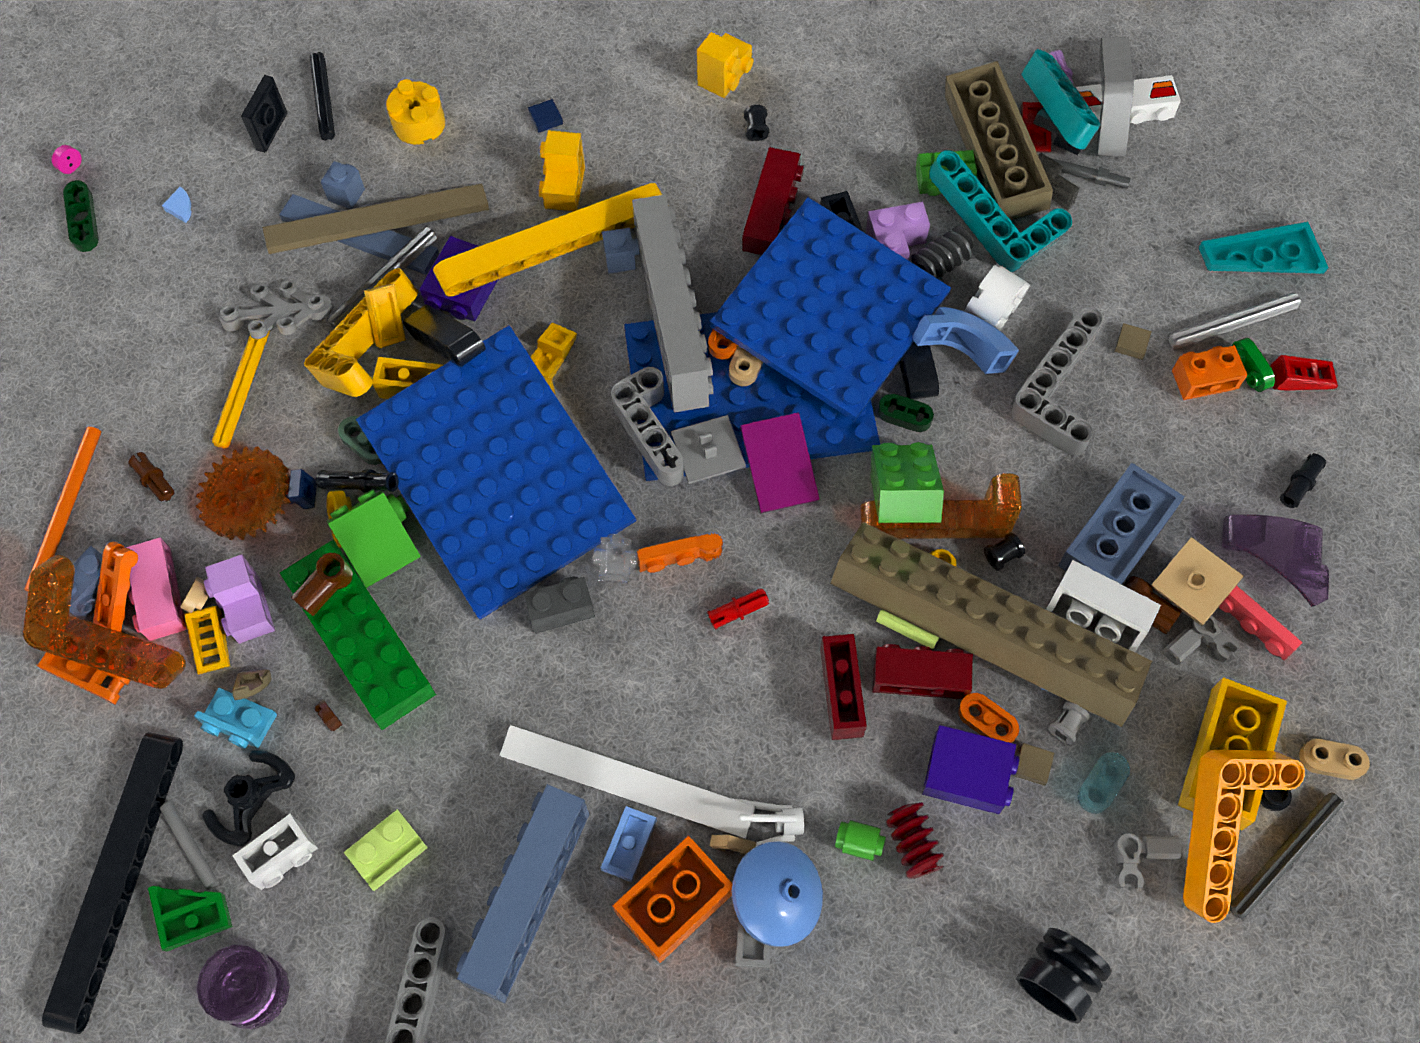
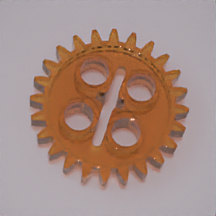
(244, 493)

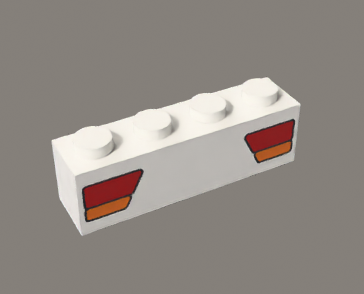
(1152, 99)

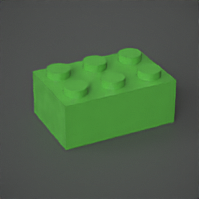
(906, 483)

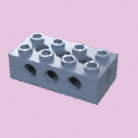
(1124, 525)

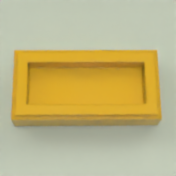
(384, 315)

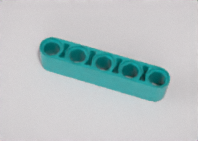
(1060, 99)

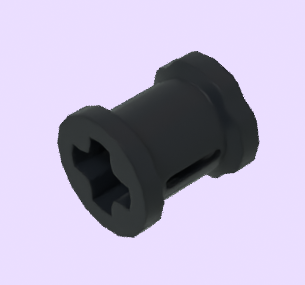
(756, 122)
(1004, 551)

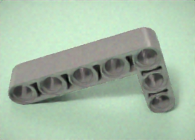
(1117, 96)
(1052, 376)
(425, 987)

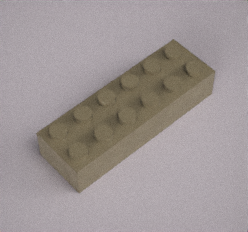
(999, 139)

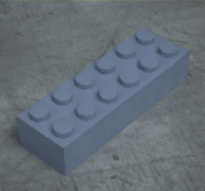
(523, 894)

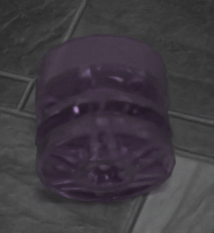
(229, 975)

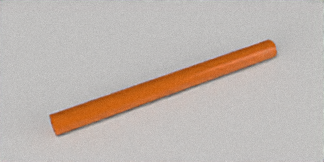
(67, 498)

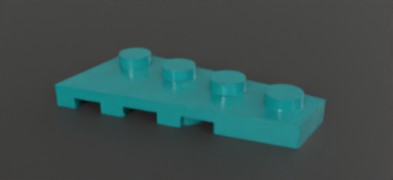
(1269, 250)

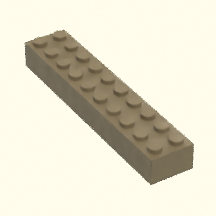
(992, 623)

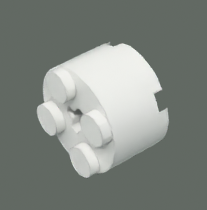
(998, 296)

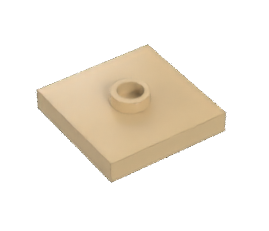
(1197, 581)

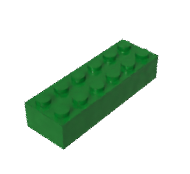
(364, 644)

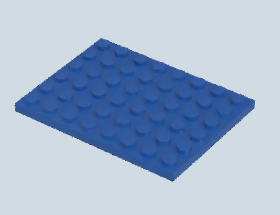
(770, 396)
(495, 472)

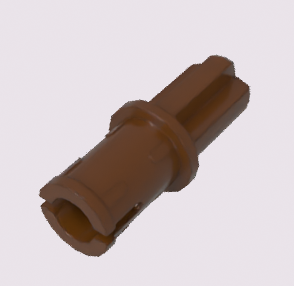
(151, 477)

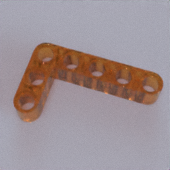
(962, 518)
(56, 632)

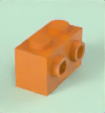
(1209, 372)

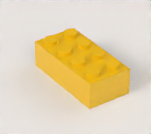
(1235, 720)

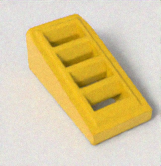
(192, 622)

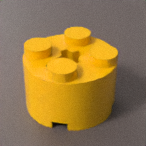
(415, 112)

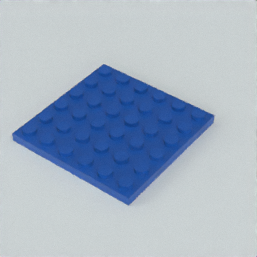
(829, 308)

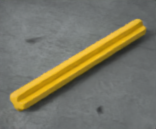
(238, 392)

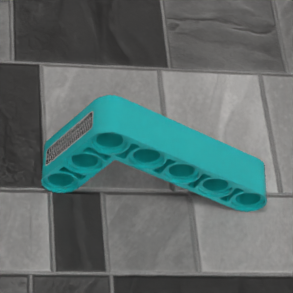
(993, 216)

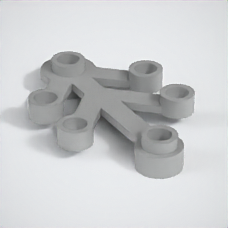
(279, 311)

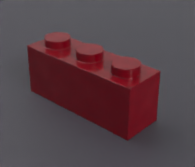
(922, 672)
(843, 687)

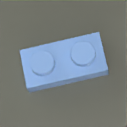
(628, 844)

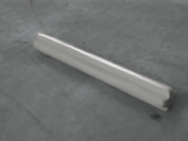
(1234, 320)

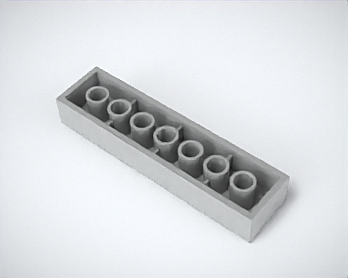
(672, 304)

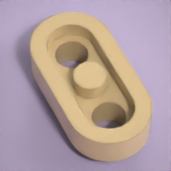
(744, 377)
(195, 596)
(1335, 760)

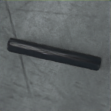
(322, 96)

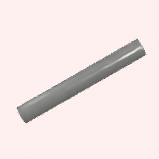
(189, 845)

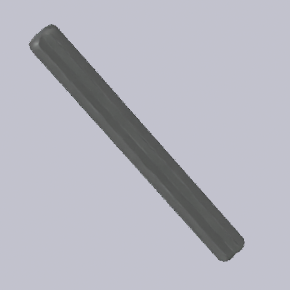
(401, 260)
(1286, 855)

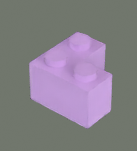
(899, 227)
(242, 598)

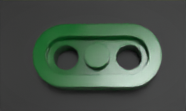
(1259, 373)

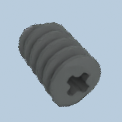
(945, 252)

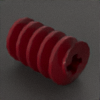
(914, 840)

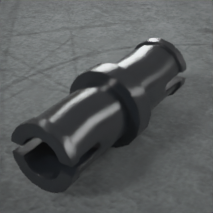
(1303, 480)

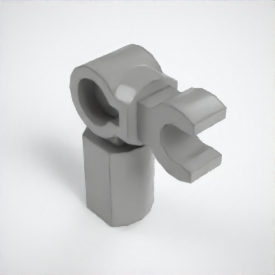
(1191, 639)
(1129, 848)

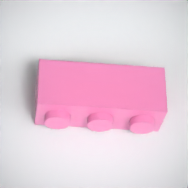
(155, 591)

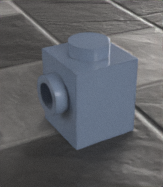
(343, 185)
(620, 250)

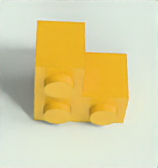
(722, 63)
(562, 170)

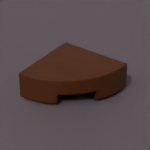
(328, 716)

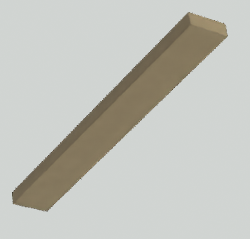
(375, 218)

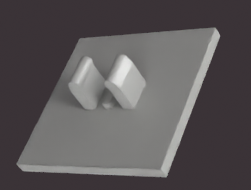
(708, 449)

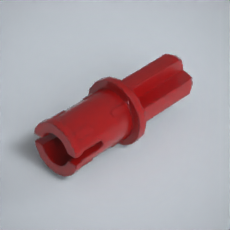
(738, 608)

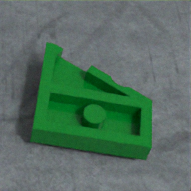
(187, 915)

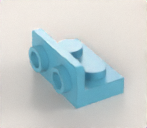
(239, 719)

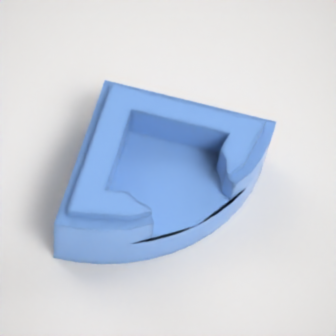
(179, 205)

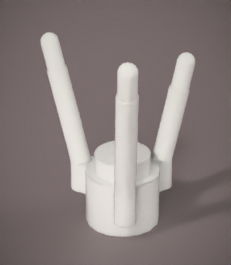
(787, 820)

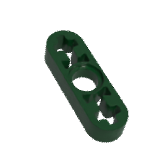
(87, 224)

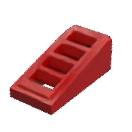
(1287, 380)

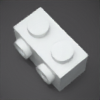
(275, 853)

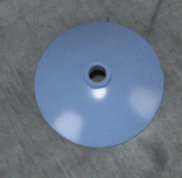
(763, 896)

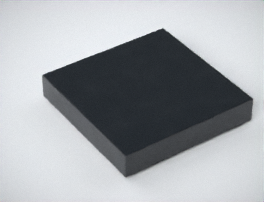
(264, 114)

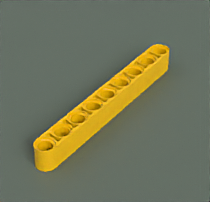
(538, 243)

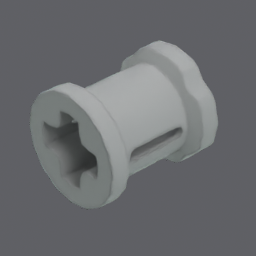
(1069, 722)

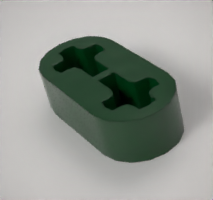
(905, 412)

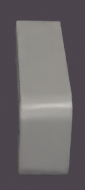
(651, 430)

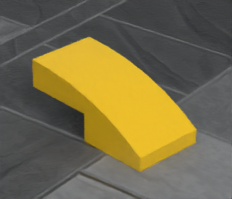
(553, 349)

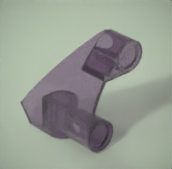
(1286, 546)

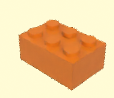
(674, 899)

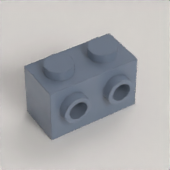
(85, 583)

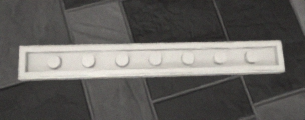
(627, 781)

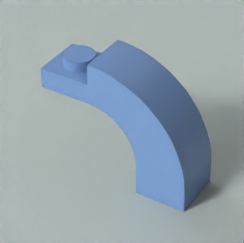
(969, 334)

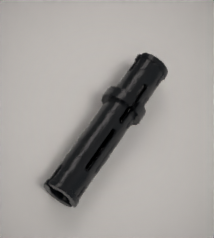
(363, 481)

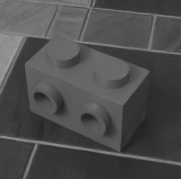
(559, 604)

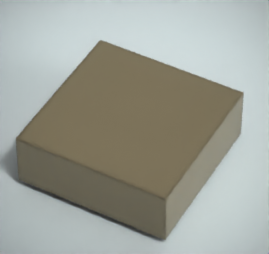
(1133, 341)
(1034, 764)

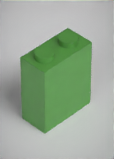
(373, 537)

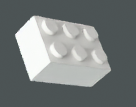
(1103, 606)

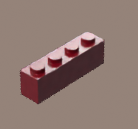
(772, 199)

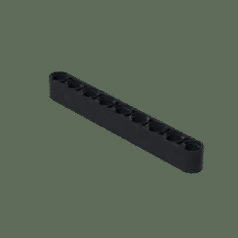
(112, 885)

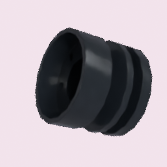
(1064, 974)

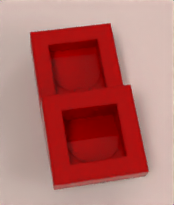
(1040, 137)

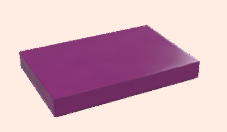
(779, 463)

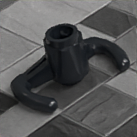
(248, 796)

